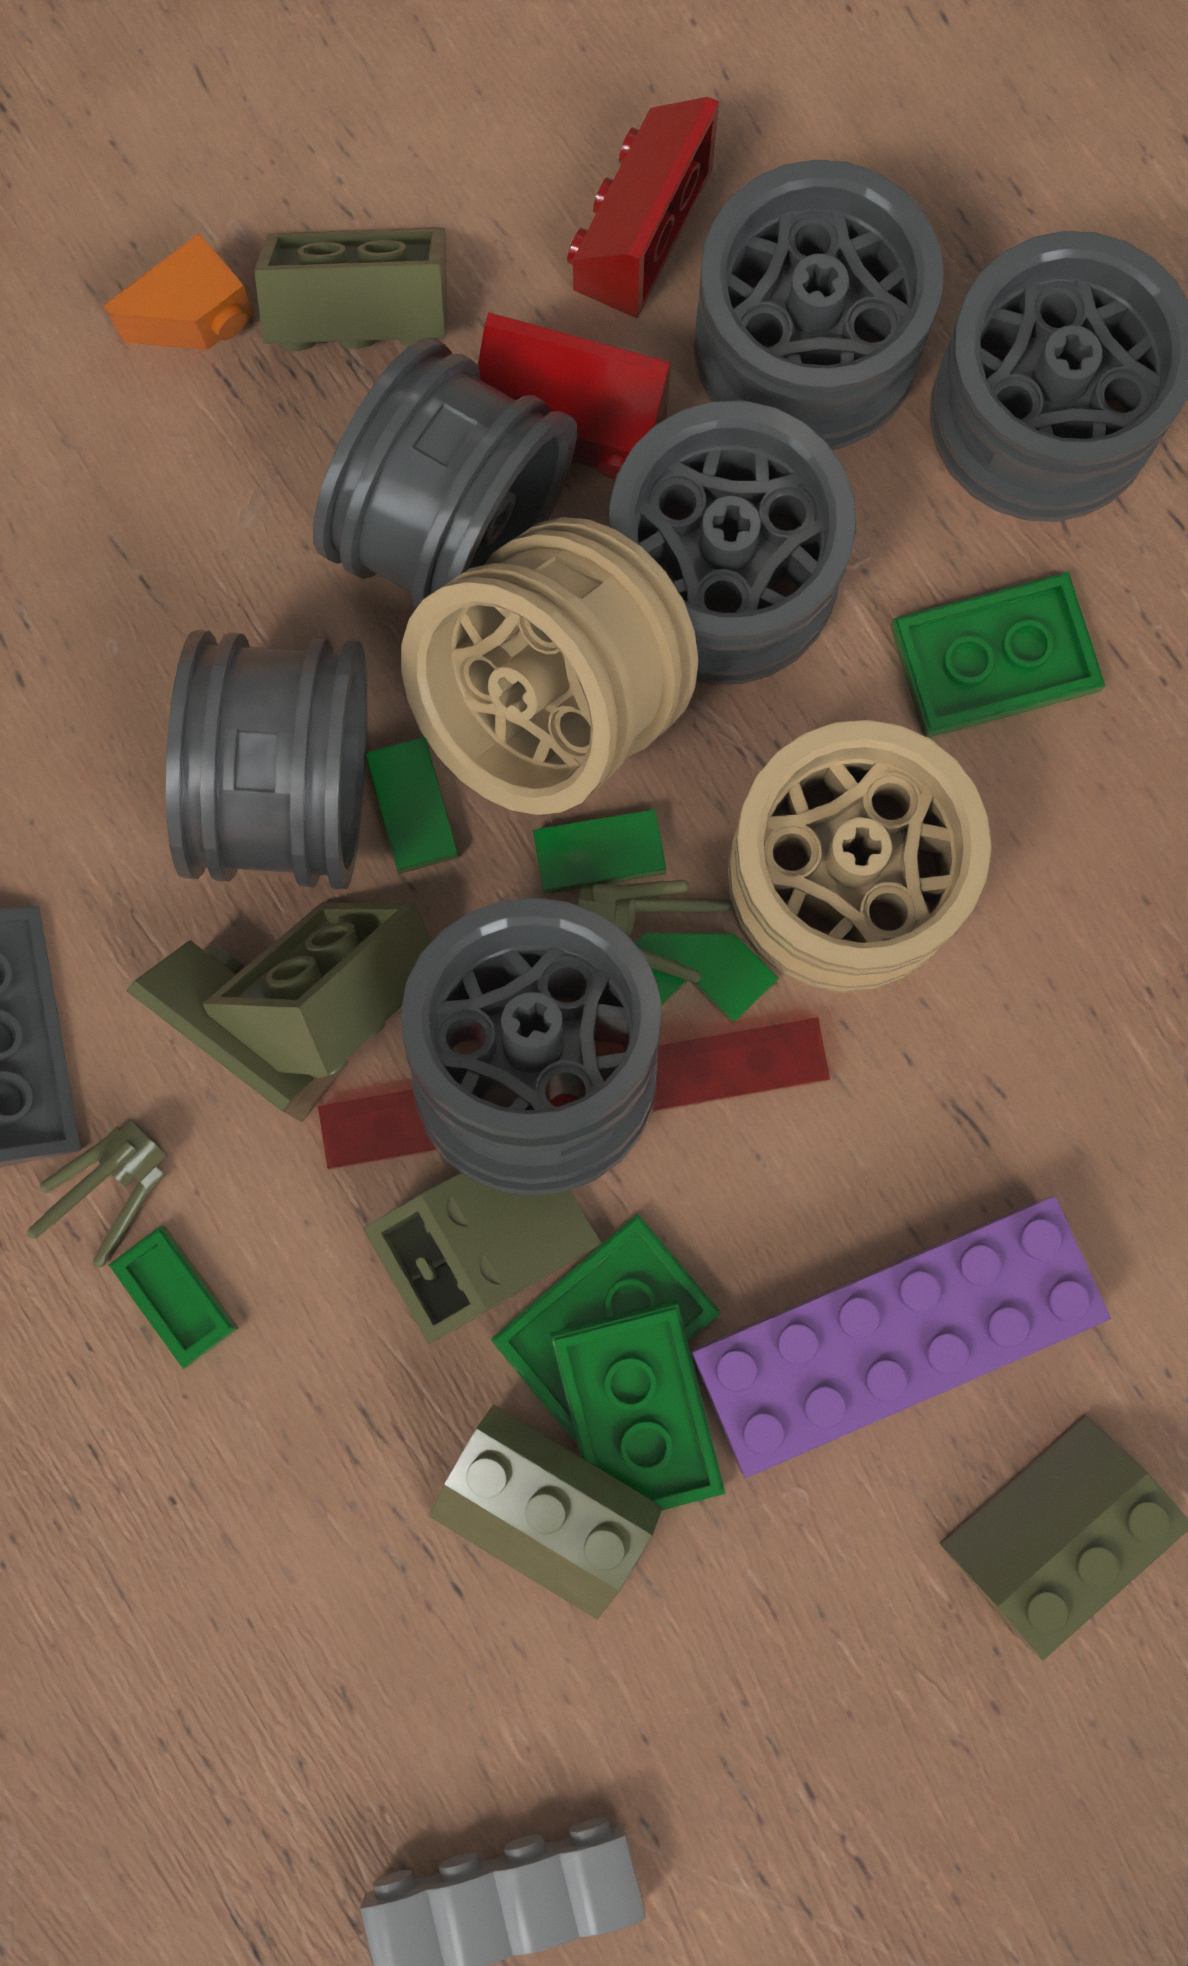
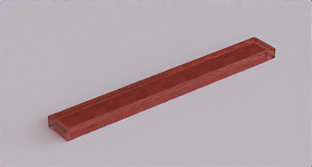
(687, 1076)

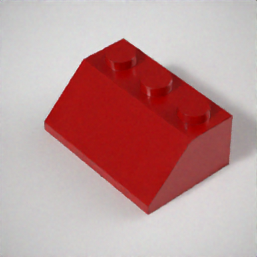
(645, 204)
(604, 388)

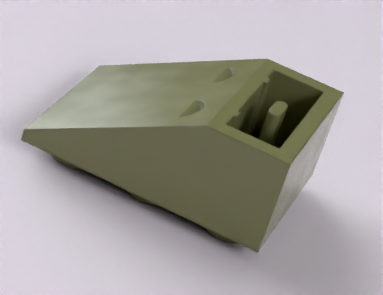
(474, 1248)

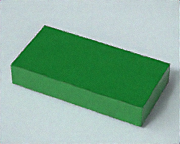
(412, 805)
(599, 851)
(173, 1296)

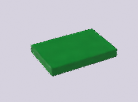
(997, 655)
(617, 1278)
(640, 1404)

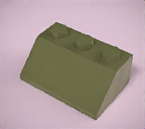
(352, 287)
(323, 985)
(176, 994)
(546, 1512)
(1065, 1536)

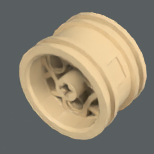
(549, 664)
(857, 855)

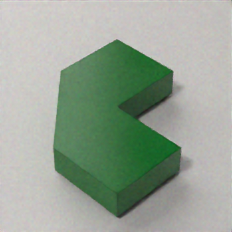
(728, 969)

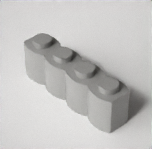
(506, 1904)

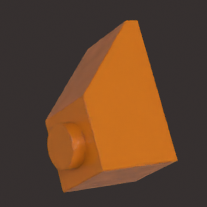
(182, 301)

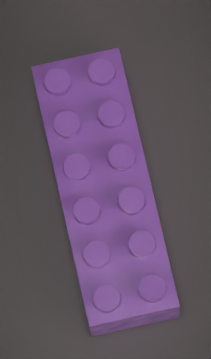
(899, 1335)

